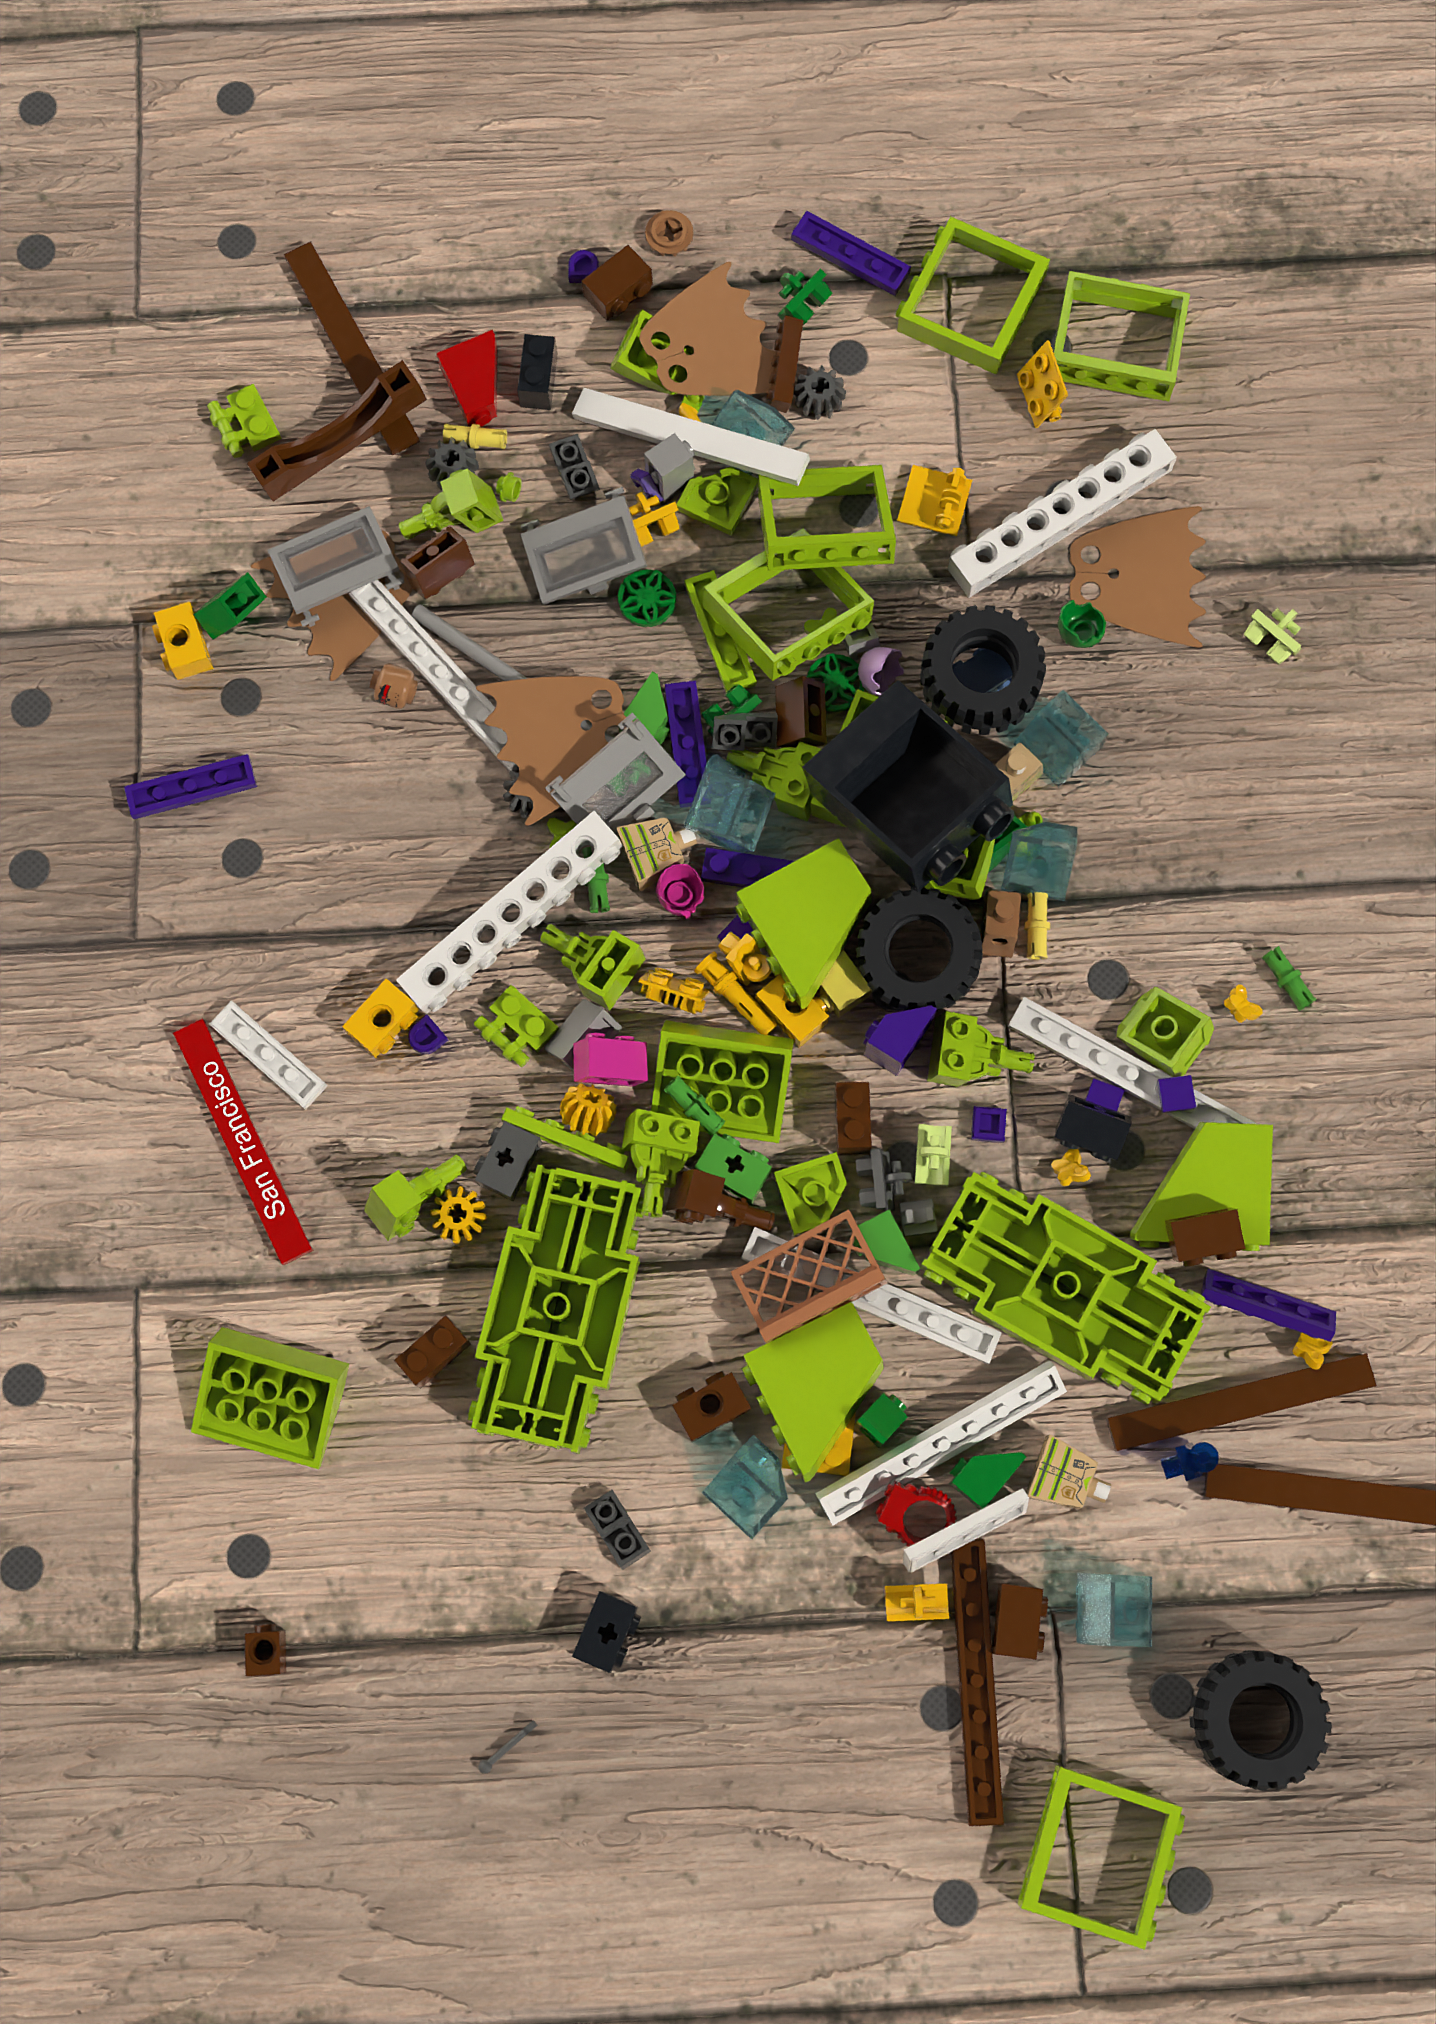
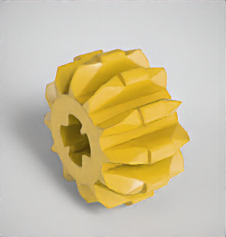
(587, 1109)
(468, 1207)

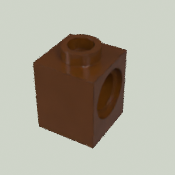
(257, 1665)

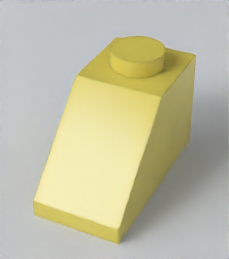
(843, 986)

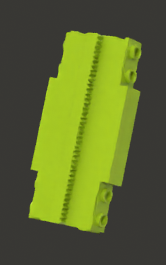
(1065, 1288)
(557, 1309)

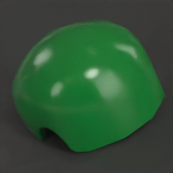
(1081, 625)

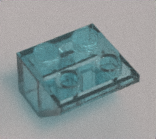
(1062, 737)
(729, 810)

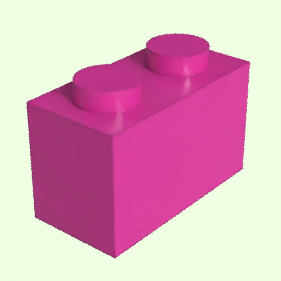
(610, 1060)

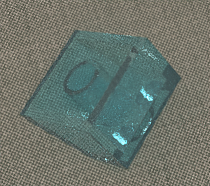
(1114, 1610)

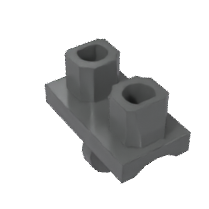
(879, 1166)

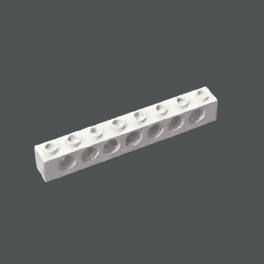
(1146, 448)
(491, 915)

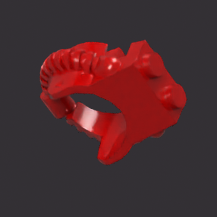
(900, 1498)

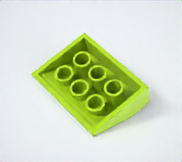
(734, 1070)
(268, 1397)

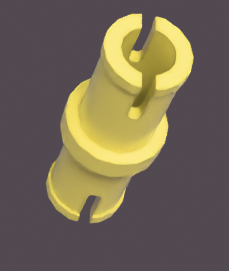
(475, 436)
(1037, 926)

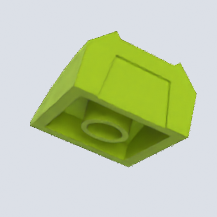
(638, 366)
(972, 877)
(1165, 1031)

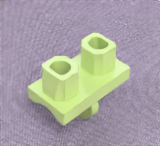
(1285, 644)
(933, 1155)

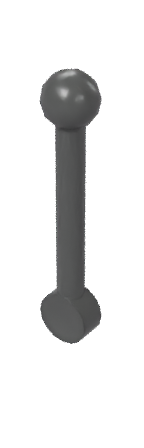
(486, 1765)

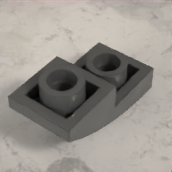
(574, 467)
(743, 730)
(617, 1529)

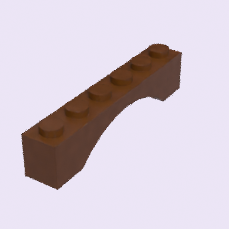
(294, 462)

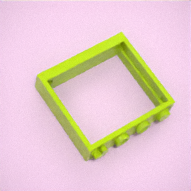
(953, 342)
(1113, 374)
(828, 549)
(754, 573)
(1044, 1844)

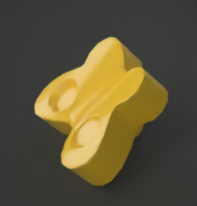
(1240, 1006)
(1070, 1168)
(1311, 1350)

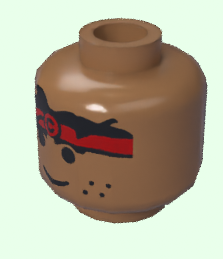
(394, 686)

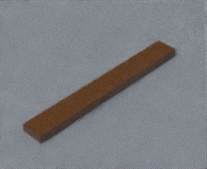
(344, 335)
(1241, 1402)
(1321, 1494)
(976, 1685)

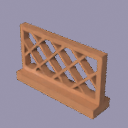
(814, 1306)

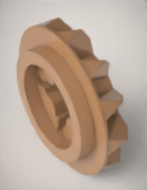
(679, 226)

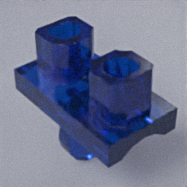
(1191, 1461)

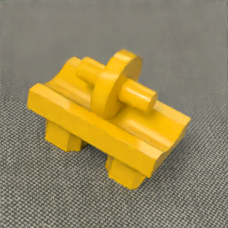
(663, 516)
(745, 958)
(916, 1602)

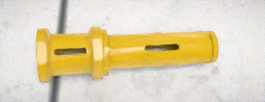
(726, 984)

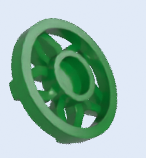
(647, 598)
(835, 680)

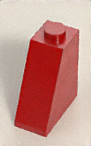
(473, 376)

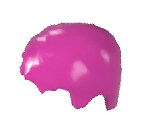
(680, 890)

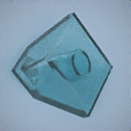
(754, 419)
(1041, 860)
(749, 1487)

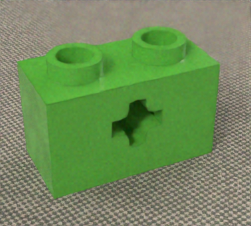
(753, 1166)

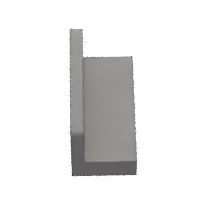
(583, 1020)

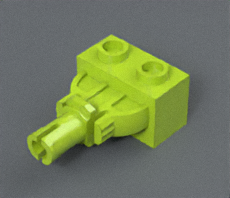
(463, 500)
(782, 774)
(598, 963)
(969, 1051)
(659, 1151)
(396, 1202)

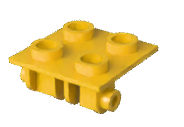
(1043, 386)
(935, 499)
(660, 980)

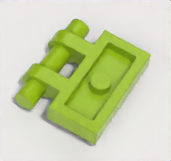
(252, 416)
(522, 1018)

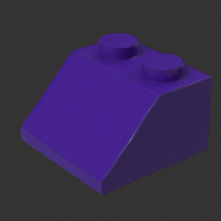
(897, 1036)

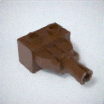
(701, 1197)

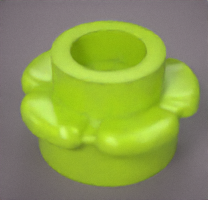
(508, 487)

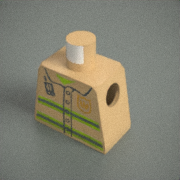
(1020, 768)
(653, 848)
(1065, 1476)

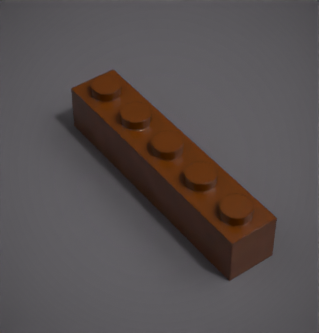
(785, 363)

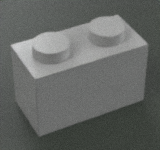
(670, 466)

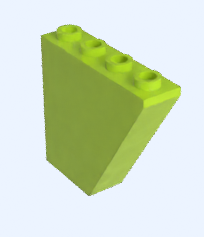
(806, 916)
(1215, 1171)
(814, 1383)

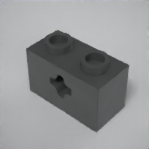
(509, 1178)

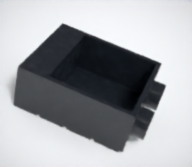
(911, 788)

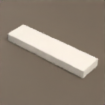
(268, 1055)
(965, 1530)

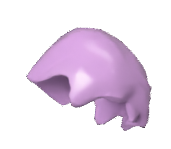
(879, 669)

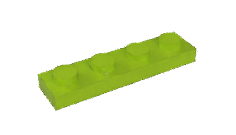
(727, 654)
(554, 1133)

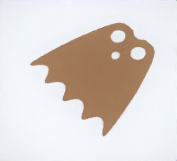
(723, 338)
(1152, 578)
(343, 627)
(546, 730)

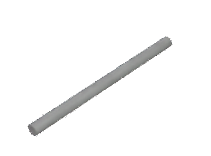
(474, 650)

